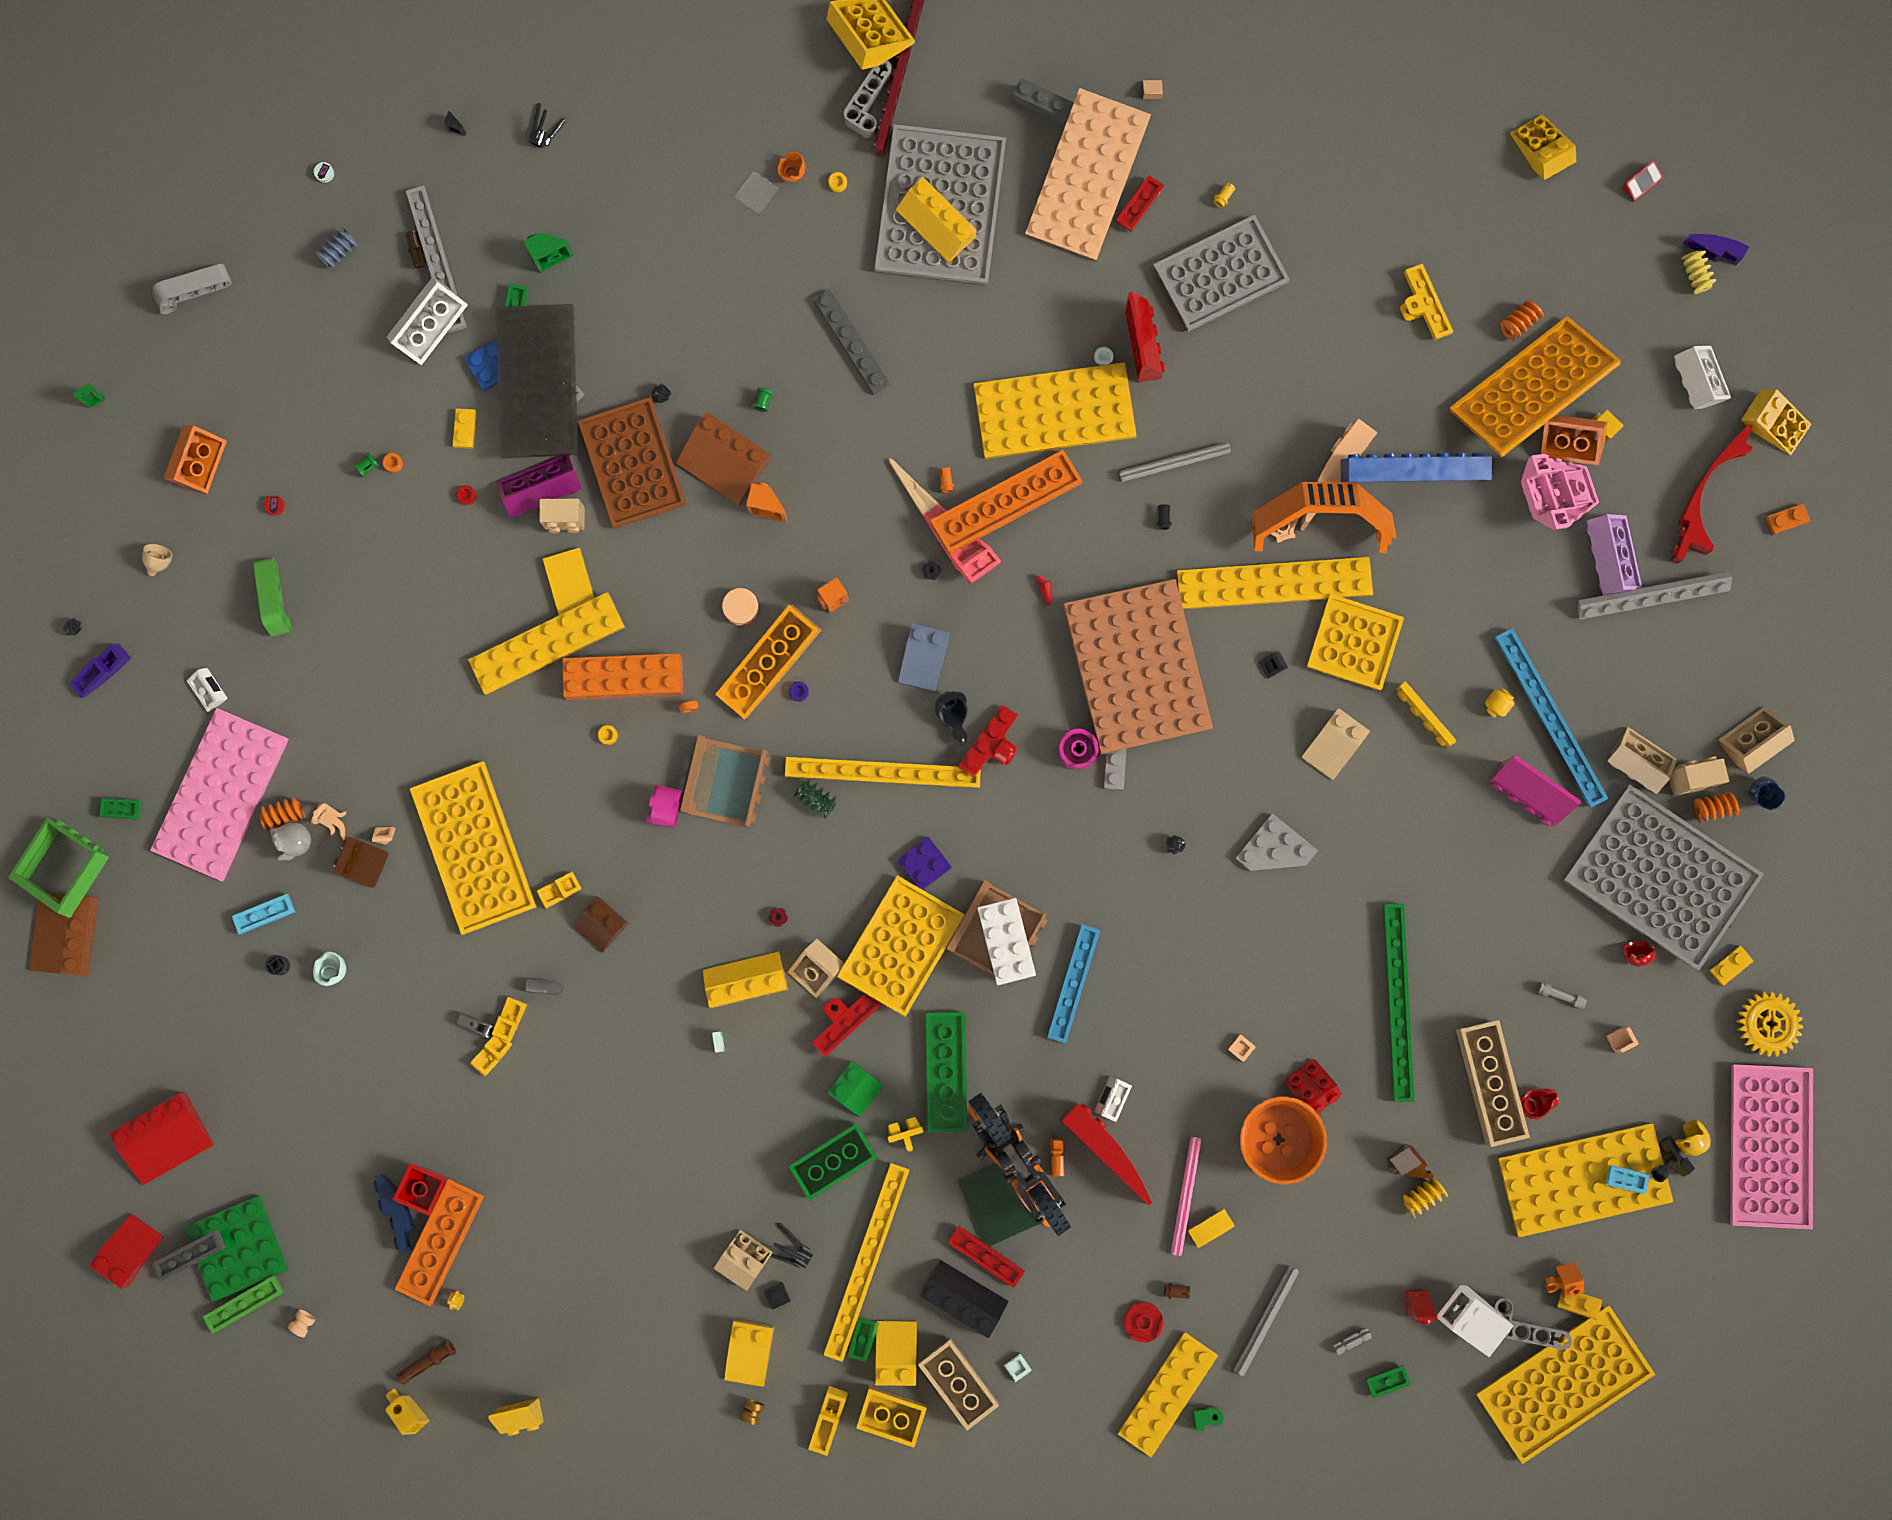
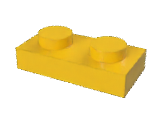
(464, 428)
(1731, 965)
(1581, 1305)

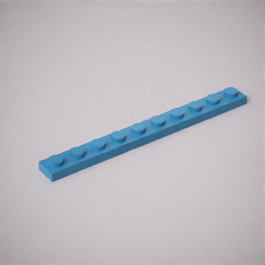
(1551, 718)

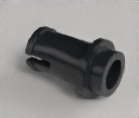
(1164, 517)

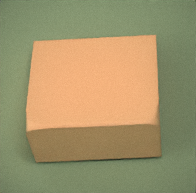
(1152, 89)

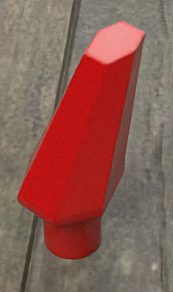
(1045, 589)

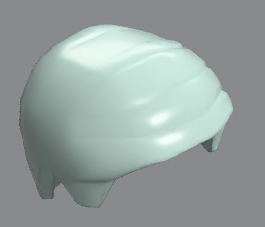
(329, 969)

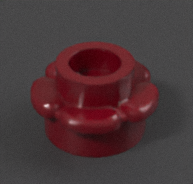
(778, 922)

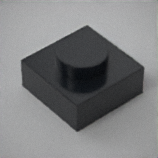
(777, 1296)

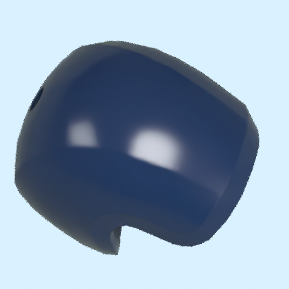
(1766, 793)

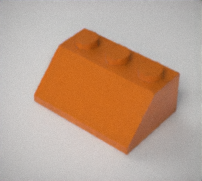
(1574, 439)
(195, 459)

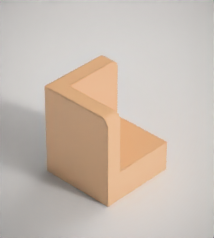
(1622, 1039)

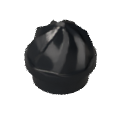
(661, 393)
(1175, 844)

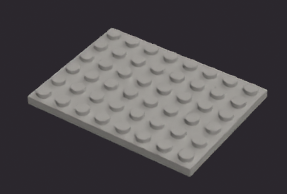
(967, 174)
(1663, 877)

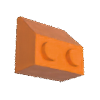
(764, 503)

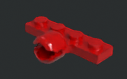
(991, 743)

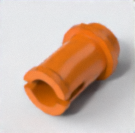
(946, 480)

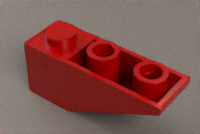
(1419, 1306)

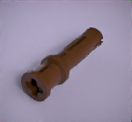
(433, 1357)

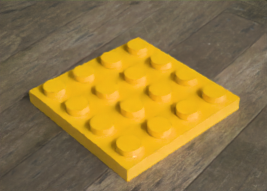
(1355, 642)

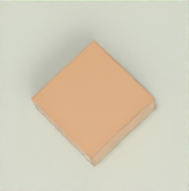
(1241, 1048)

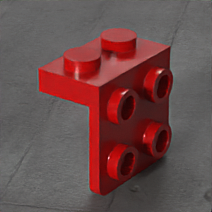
(1313, 1086)

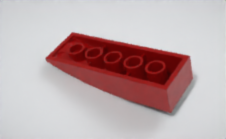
(1101, 1143)

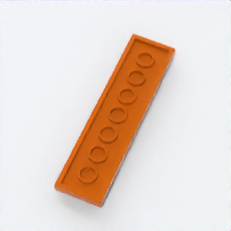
(1006, 502)

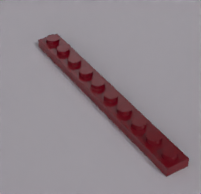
(898, 74)

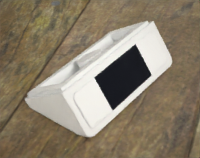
(207, 689)
(1112, 1098)

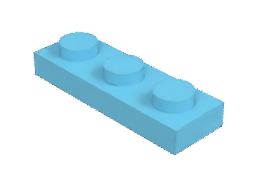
(263, 914)

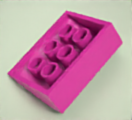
(1533, 790)

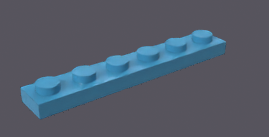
(1073, 984)

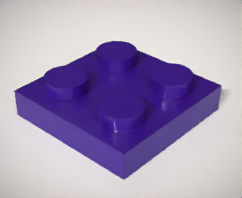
(924, 863)

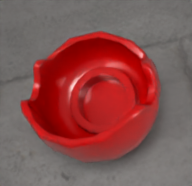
(1639, 953)

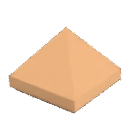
(383, 835)

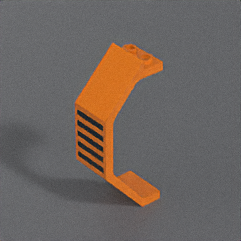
(1323, 498)

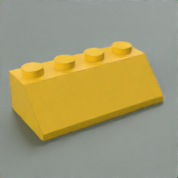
(936, 220)
(744, 980)

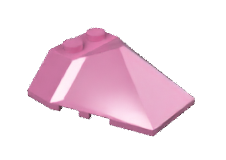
(1557, 491)

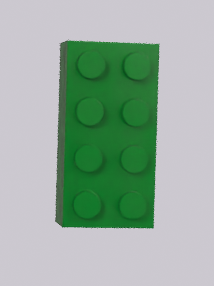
(833, 1161)

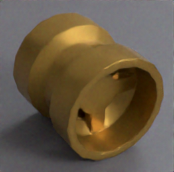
(751, 1411)

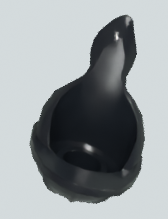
(952, 712)

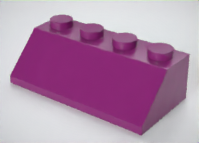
(543, 481)

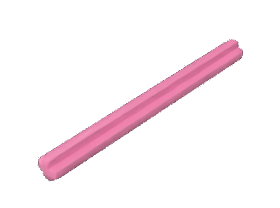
(1186, 1195)

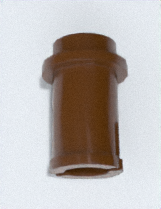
(1176, 1291)

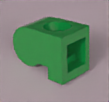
(1206, 1416)

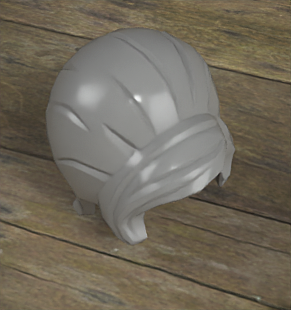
(291, 839)

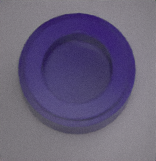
(799, 691)

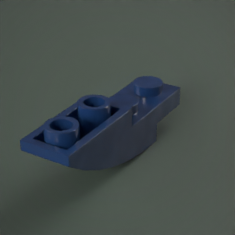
(401, 1215)

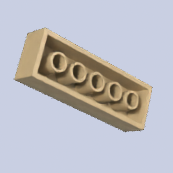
(1492, 1083)

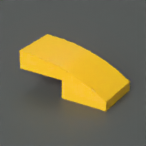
(558, 890)
(509, 1019)
(490, 1055)
(1211, 1228)

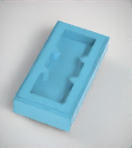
(1627, 1179)

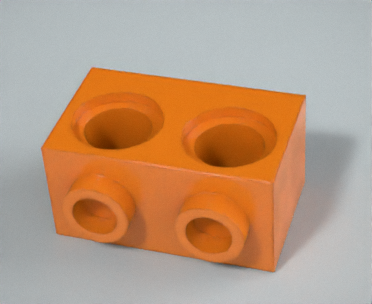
(832, 595)

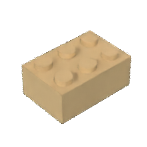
(1698, 776)

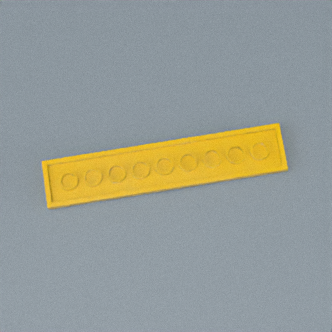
(1274, 583)

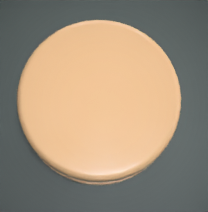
(740, 606)

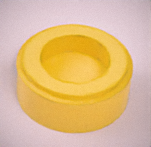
(837, 182)
(607, 735)

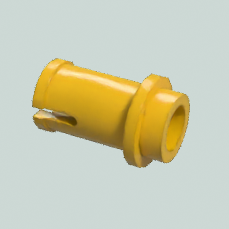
(1222, 198)

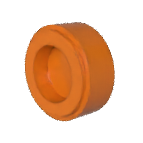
(392, 462)
(688, 706)

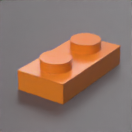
(1788, 519)

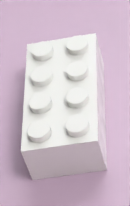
(1006, 941)

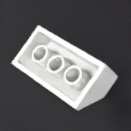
(426, 320)

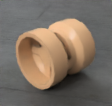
(301, 1323)

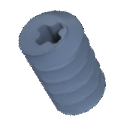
(336, 248)

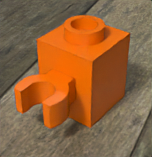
(1567, 1279)

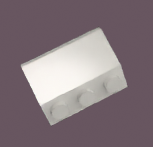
(1702, 377)

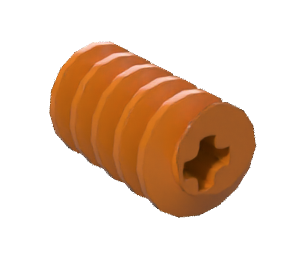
(1519, 318)
(1715, 805)
(281, 814)

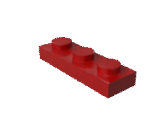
(1140, 203)

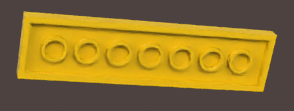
(546, 643)

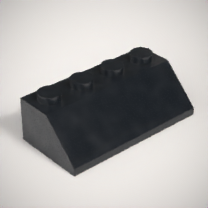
(964, 1298)

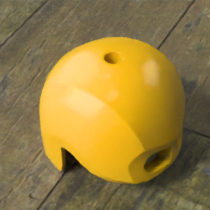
(1696, 1140)

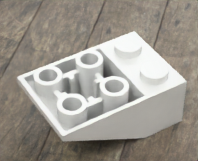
(1474, 1320)

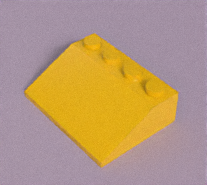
(868, 30)

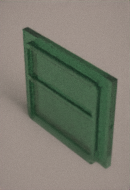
(995, 1205)

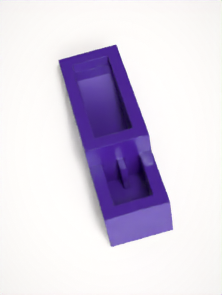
(1717, 247)
(100, 670)

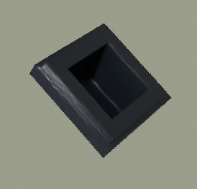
(453, 124)
(1273, 664)

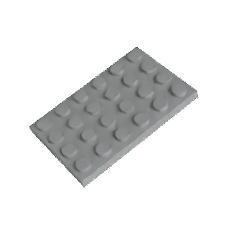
(1221, 273)

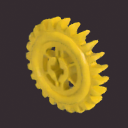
(1768, 1042)

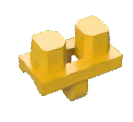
(913, 1129)

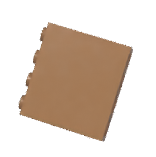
(969, 938)

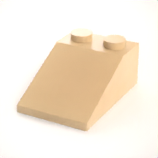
(1335, 744)

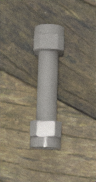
(1577, 1001)

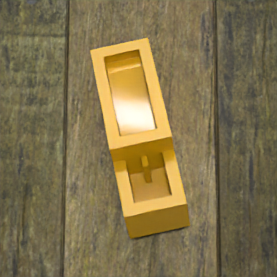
(828, 1420)

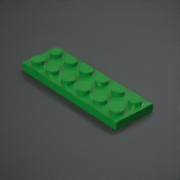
(946, 1072)

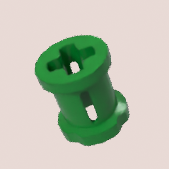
(762, 399)
(366, 464)

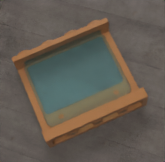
(725, 782)

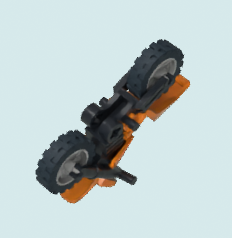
(1021, 1169)

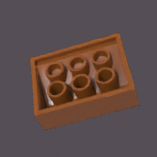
(723, 458)
(63, 942)

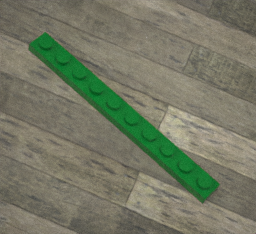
(1398, 1003)

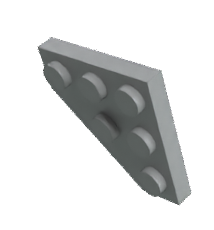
(1275, 848)

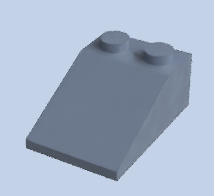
(924, 657)

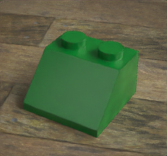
(547, 250)
(855, 1088)

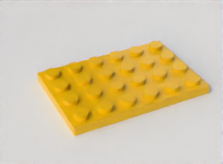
(901, 946)

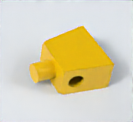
(405, 1413)

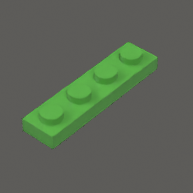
(243, 1304)

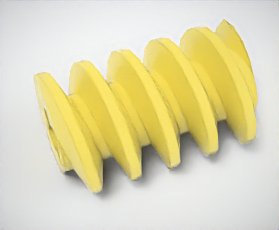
(1698, 271)

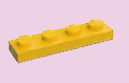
(1420, 709)

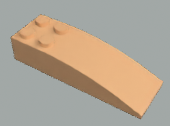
(1355, 441)

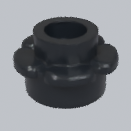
(926, 570)
(72, 627)

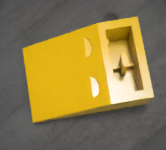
(1544, 147)
(1776, 420)

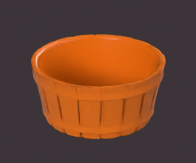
(1302, 1145)

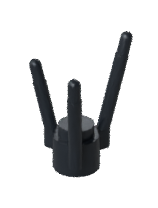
(538, 136)
(800, 1257)

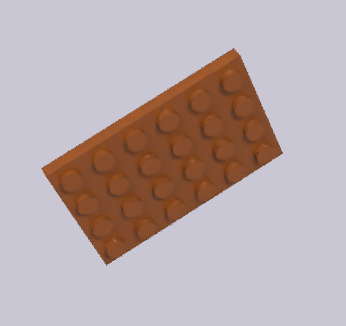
(632, 463)

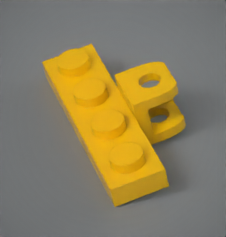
(1425, 303)

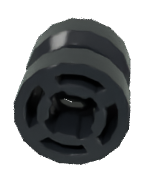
(282, 965)

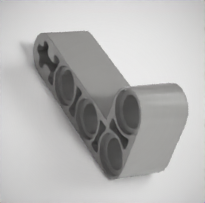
(871, 96)
(188, 286)
(1532, 1329)

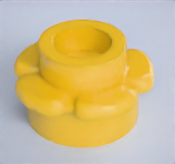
(455, 1300)

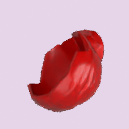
(1538, 1102)

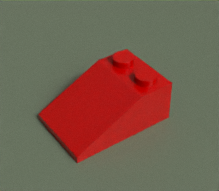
(126, 1252)

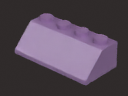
(1614, 554)

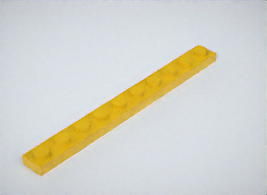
(879, 772)
(866, 1262)

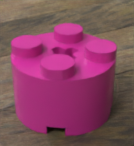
(1071, 758)
(665, 806)

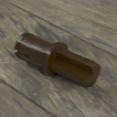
(415, 249)

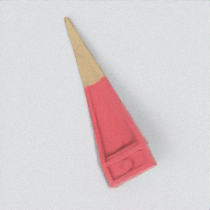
(971, 560)

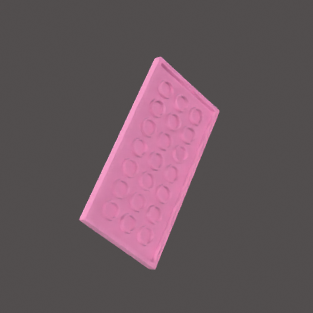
(219, 794)
(1771, 1147)

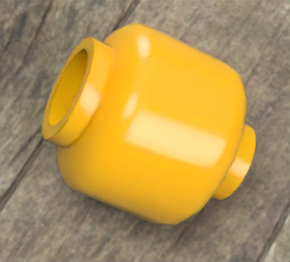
(1499, 702)

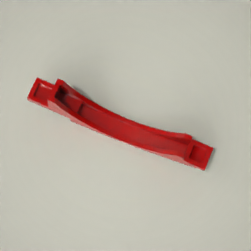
(1692, 532)

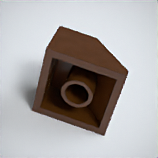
(600, 924)

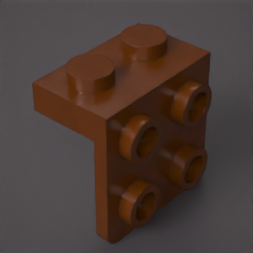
(360, 862)

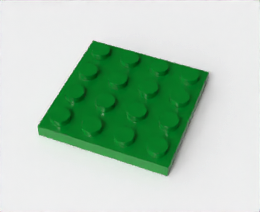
(250, 1250)

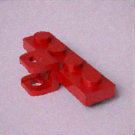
(844, 1021)

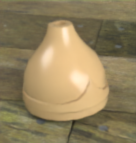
(156, 558)

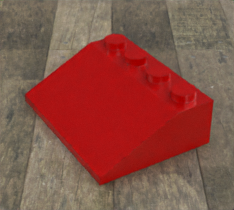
(1143, 339)
(162, 1138)

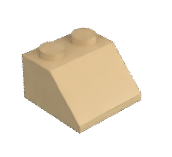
(816, 968)

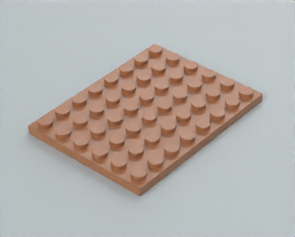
(1137, 666)

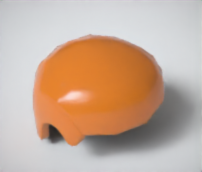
(791, 167)

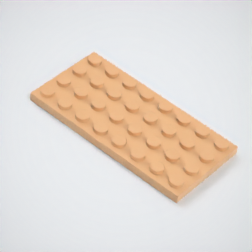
(1088, 174)

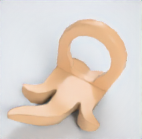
(327, 817)

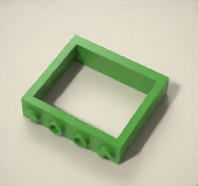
(35, 853)

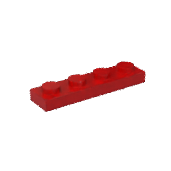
(986, 1256)

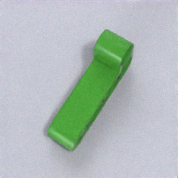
(270, 597)

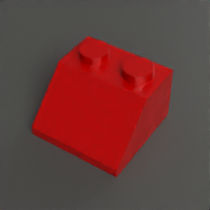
(420, 1188)

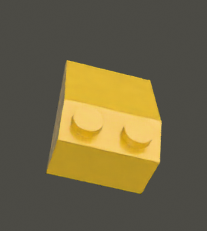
(749, 1352)
(896, 1353)
(517, 1416)

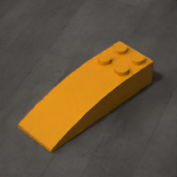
(768, 661)

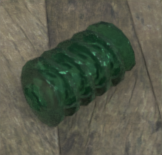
(816, 797)

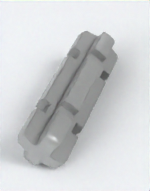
(1352, 1341)

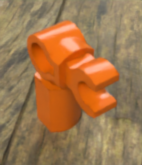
(1057, 1159)

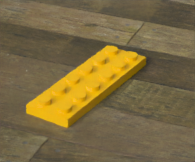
(1167, 1394)

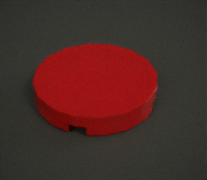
(1143, 1322)

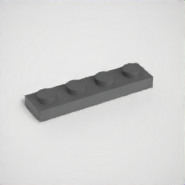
(189, 1255)

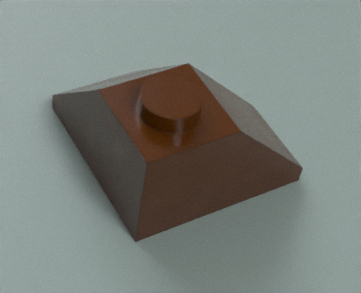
(1408, 1162)

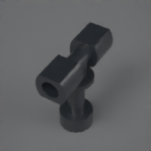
(1672, 1160)

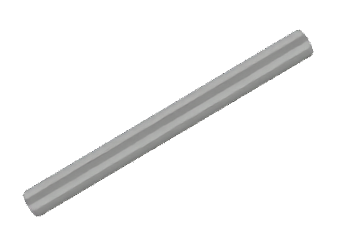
(1174, 462)
(1266, 1321)

